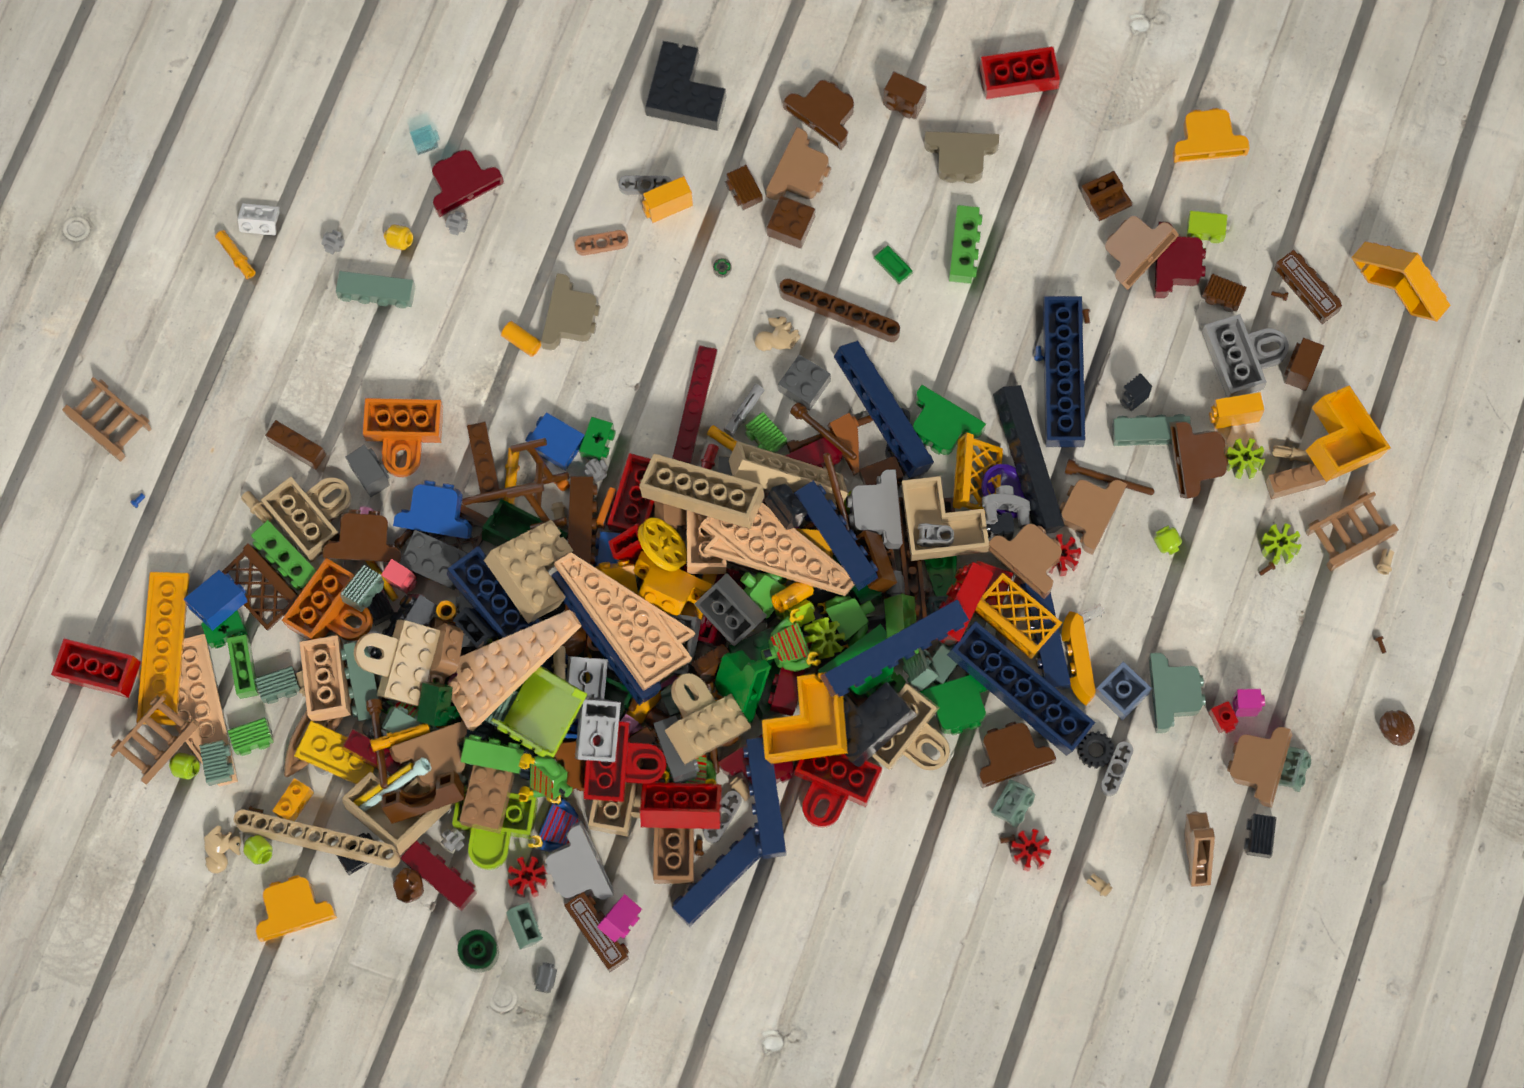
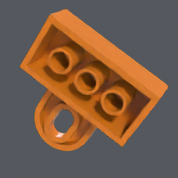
(402, 426)
(322, 609)

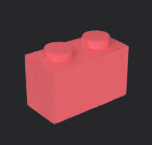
(399, 576)

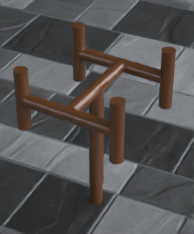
(527, 489)

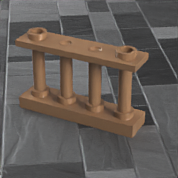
(89, 424)
(1368, 540)
(160, 756)

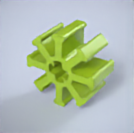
(1252, 458)
(1288, 545)
(824, 638)

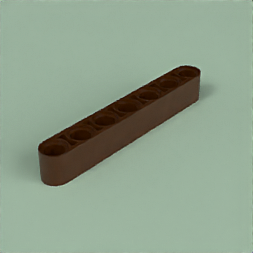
(845, 317)

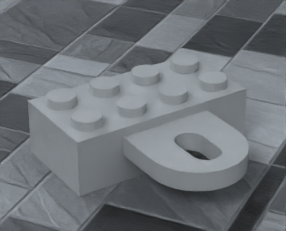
(1240, 356)

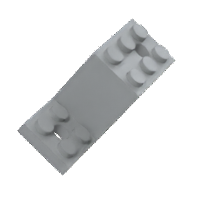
(596, 714)

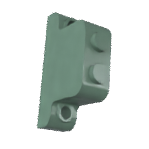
(1174, 691)

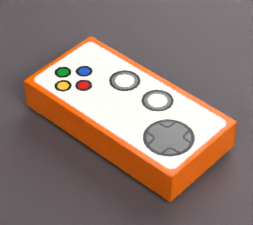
(606, 507)

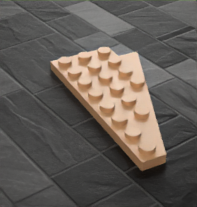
(776, 551)
(637, 630)
(498, 669)
(200, 698)

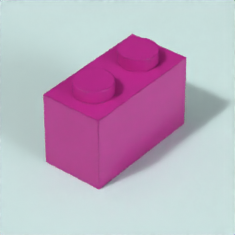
(1248, 702)
(619, 918)

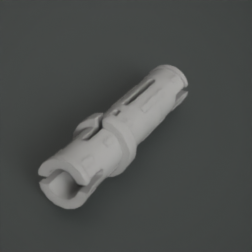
(740, 415)

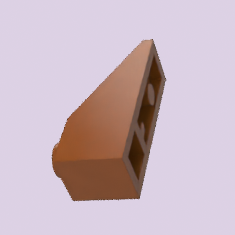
(847, 432)

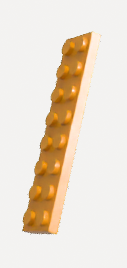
(163, 643)

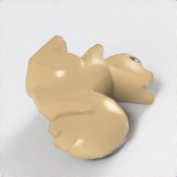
(780, 338)
(216, 845)

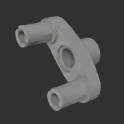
(1006, 500)

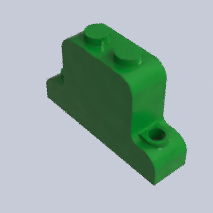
(943, 422)
(869, 640)
(743, 680)
(958, 704)

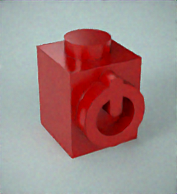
(1224, 718)

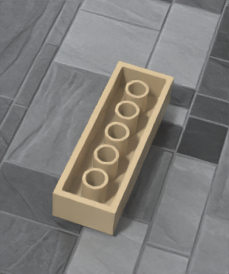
(775, 469)
(702, 491)

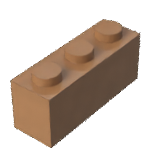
(1294, 481)

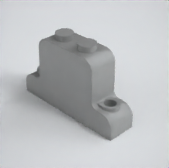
(877, 509)
(578, 867)

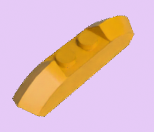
(1074, 633)

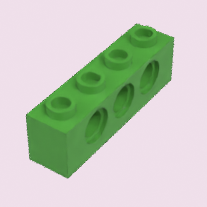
(965, 216)
(267, 534)

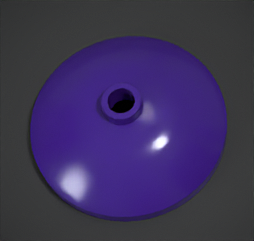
(1008, 477)

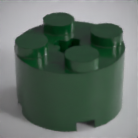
(471, 942)

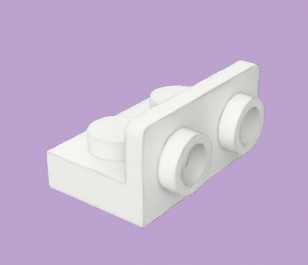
(258, 219)

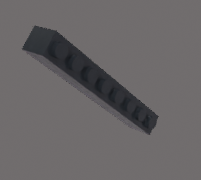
(1028, 458)

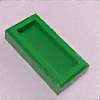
(893, 264)

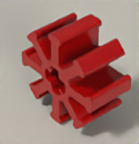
(1067, 559)
(1035, 855)
(523, 882)

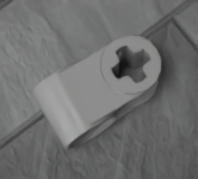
(933, 535)

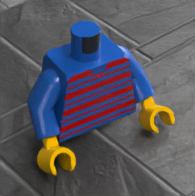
(556, 825)

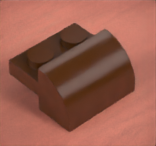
(1105, 196)

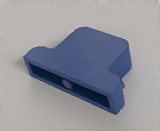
(435, 511)

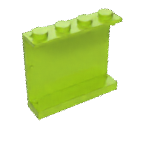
(542, 712)

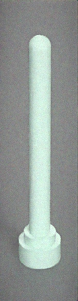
(421, 767)

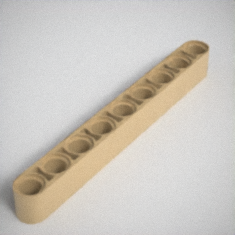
(323, 844)

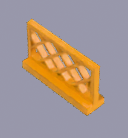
(964, 469)
(1009, 630)

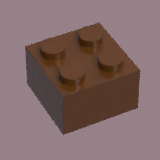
(904, 95)
(791, 222)
(1303, 363)

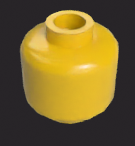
(398, 237)

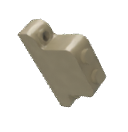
(961, 154)
(569, 314)

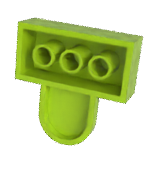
(491, 849)

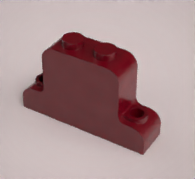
(462, 181)
(1179, 265)
(737, 763)

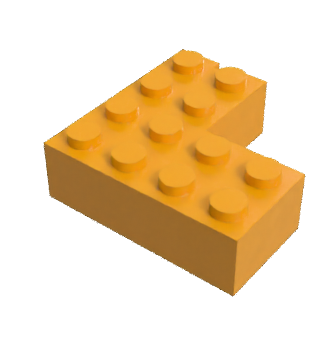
(1404, 274)
(1351, 437)
(814, 732)

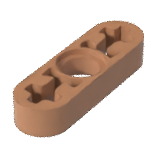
(589, 250)

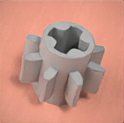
(456, 223)
(333, 242)
(596, 469)
(452, 839)

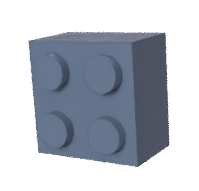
(1123, 690)

